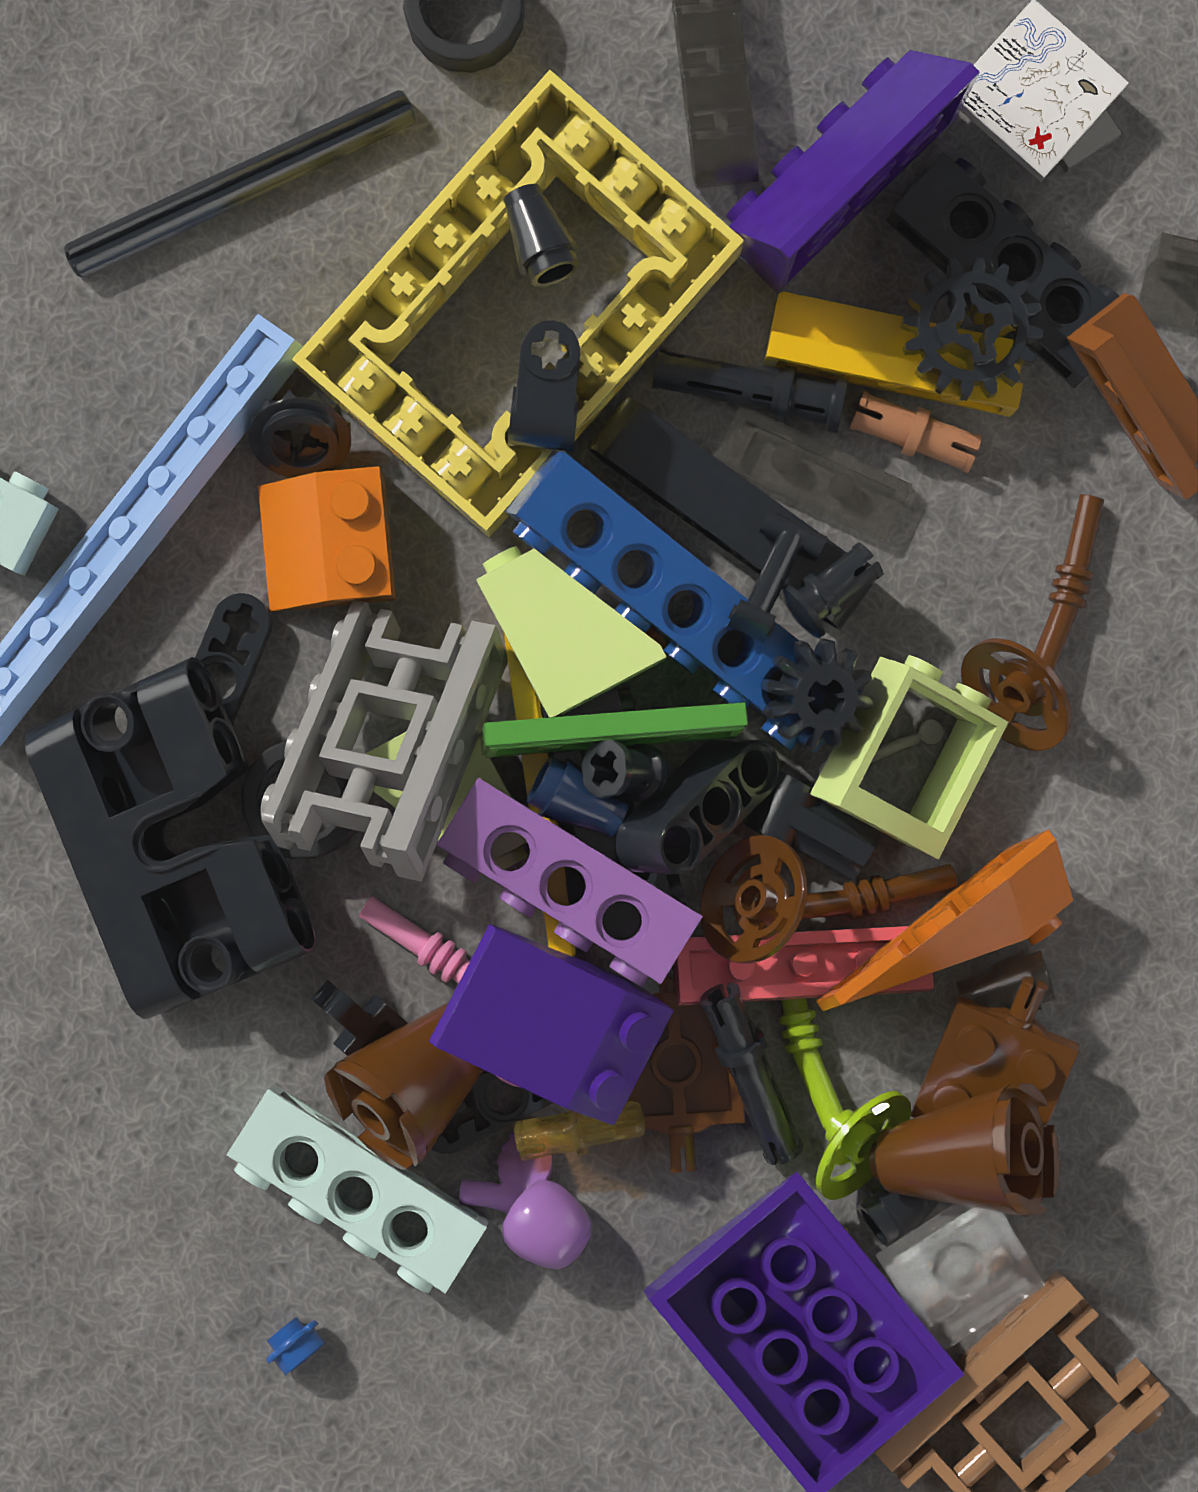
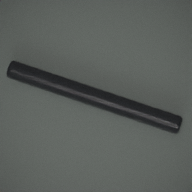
(240, 183)

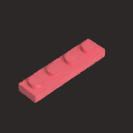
(799, 970)

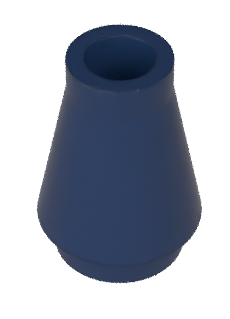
(564, 798)

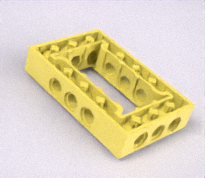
(541, 139)

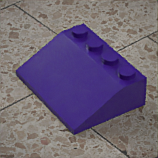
(850, 162)
(803, 1334)

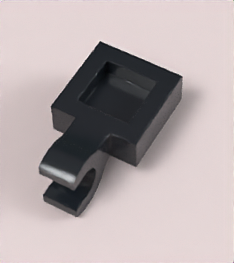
(360, 1024)

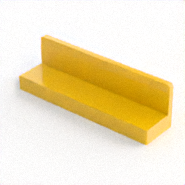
(867, 347)

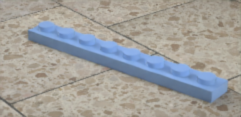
(140, 515)

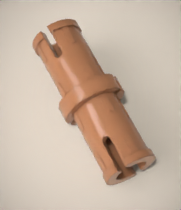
(916, 431)

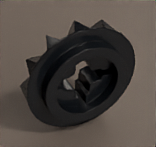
(318, 451)

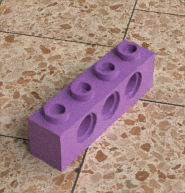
(491, 813)

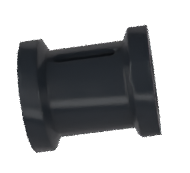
(616, 777)

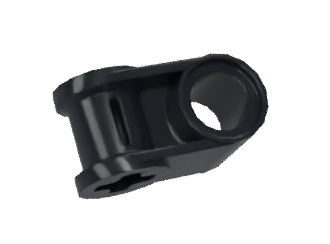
(545, 399)

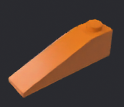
(996, 907)

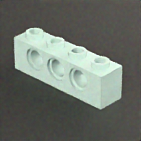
(369, 1230)

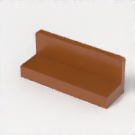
(1143, 391)

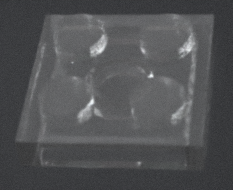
(960, 1271)

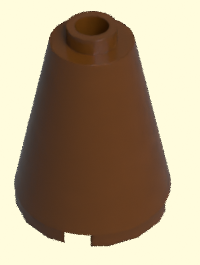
(401, 1090)
(974, 1153)

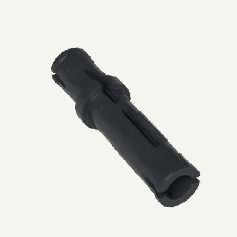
(743, 1052)

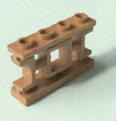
(990, 1386)

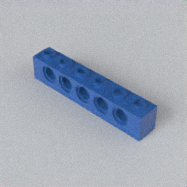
(566, 487)

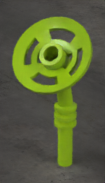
(847, 1131)

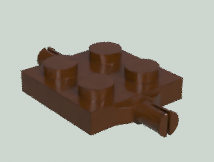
(996, 1048)
(684, 1081)

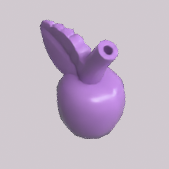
(542, 1217)

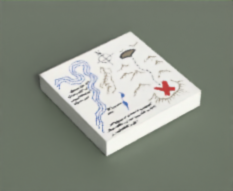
(1040, 90)

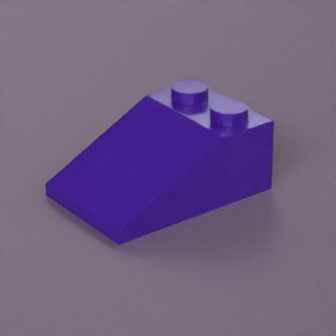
(552, 1024)

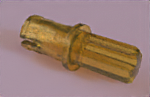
(575, 1132)

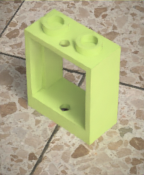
(952, 776)

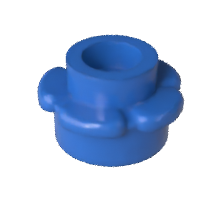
(294, 1345)

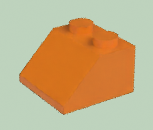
(327, 539)

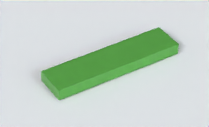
(628, 728)

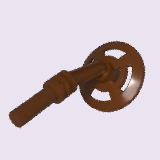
(1030, 680)
(772, 905)

